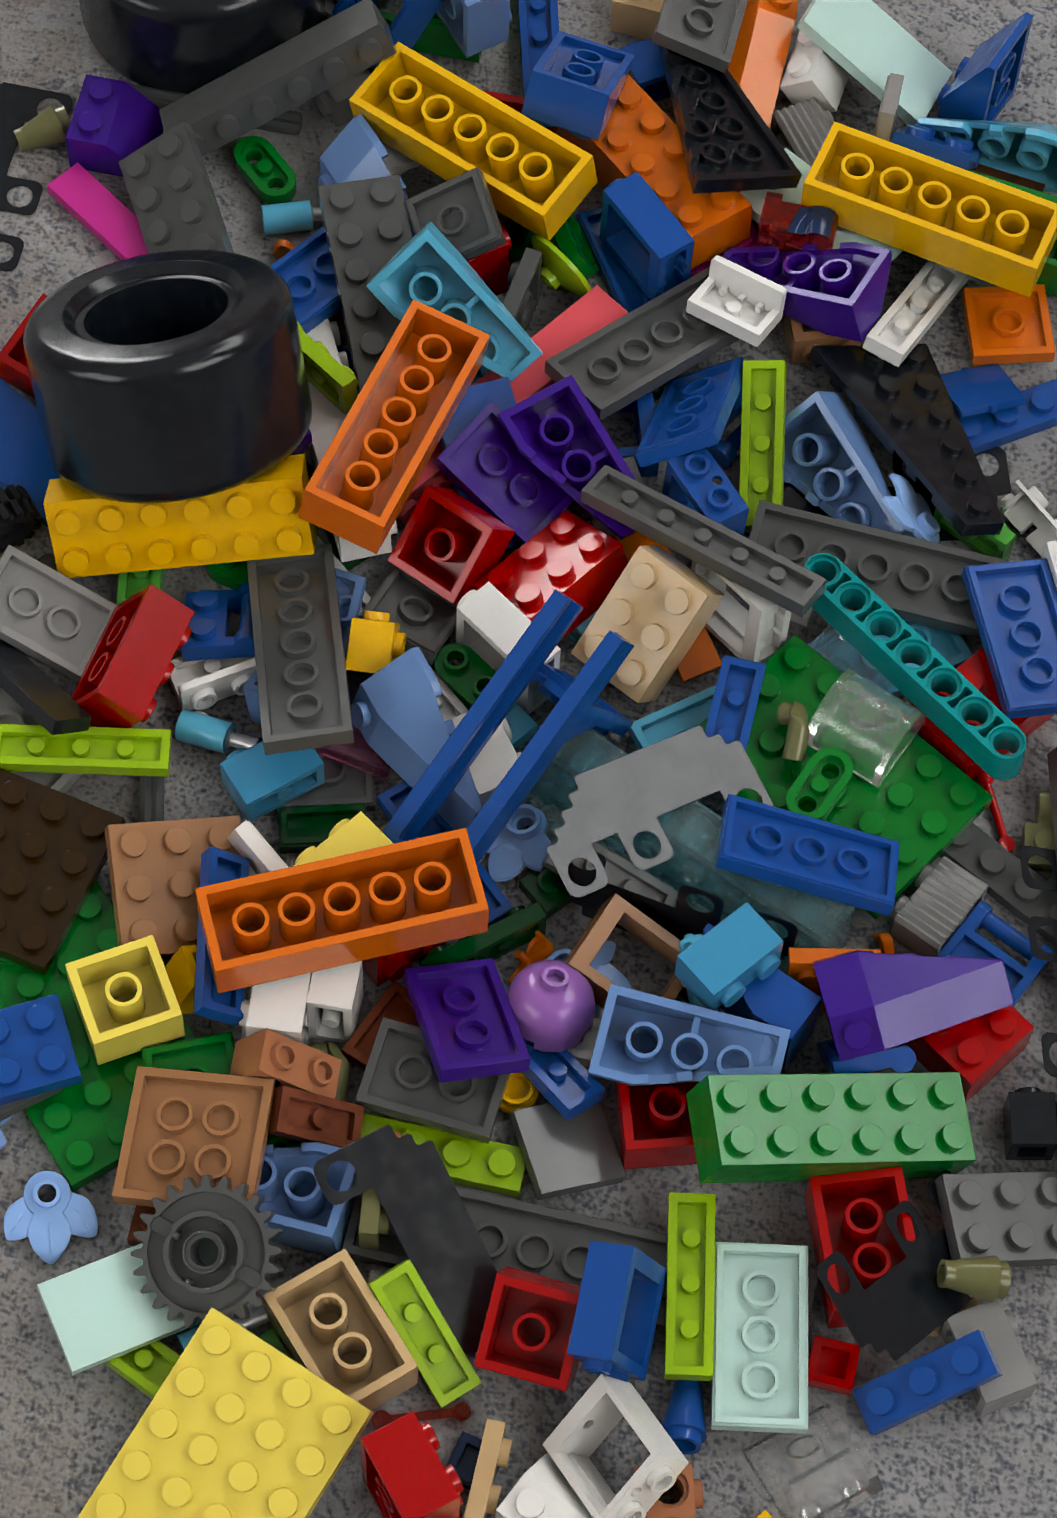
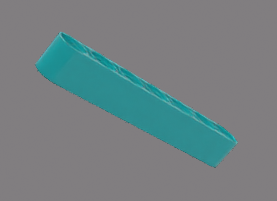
(921, 682)

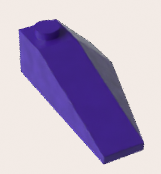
(826, 288)
(565, 441)
(896, 998)

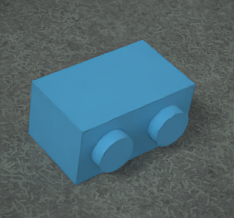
(269, 781)
(729, 958)

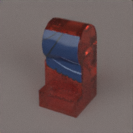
(794, 224)

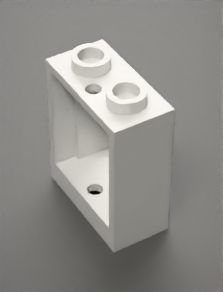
(492, 628)
(747, 634)
(576, 1440)

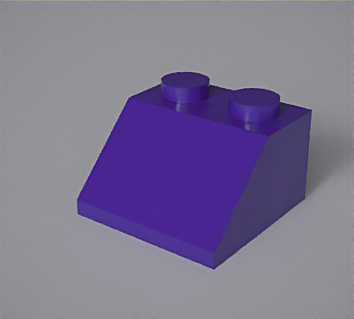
(110, 124)

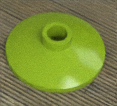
(558, 269)

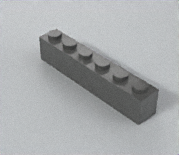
(283, 77)

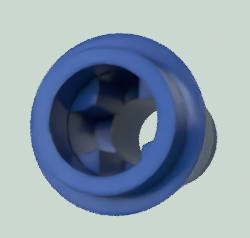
(686, 1416)

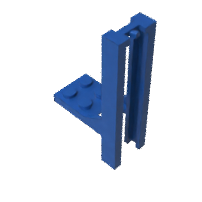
(575, 711)

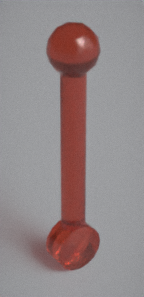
(461, 1412)

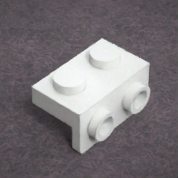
(738, 301)
(205, 682)

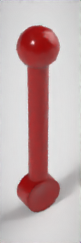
(1006, 841)

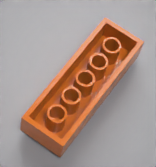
(648, 142)
(393, 426)
(342, 910)

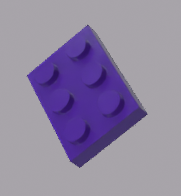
(500, 478)
(466, 1020)

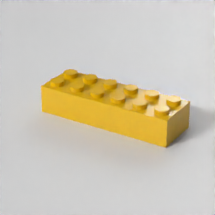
(459, 127)
(932, 209)
(231, 526)

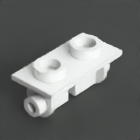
(1029, 509)

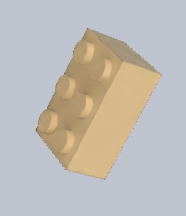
(658, 610)
(342, 1332)

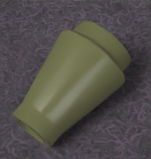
(44, 130)
(977, 1276)

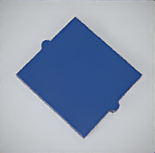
(981, 390)

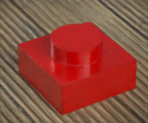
(832, 1365)

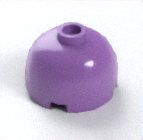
(552, 1005)

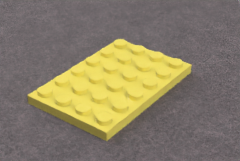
(231, 1435)

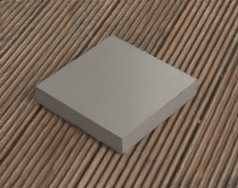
(889, 107)

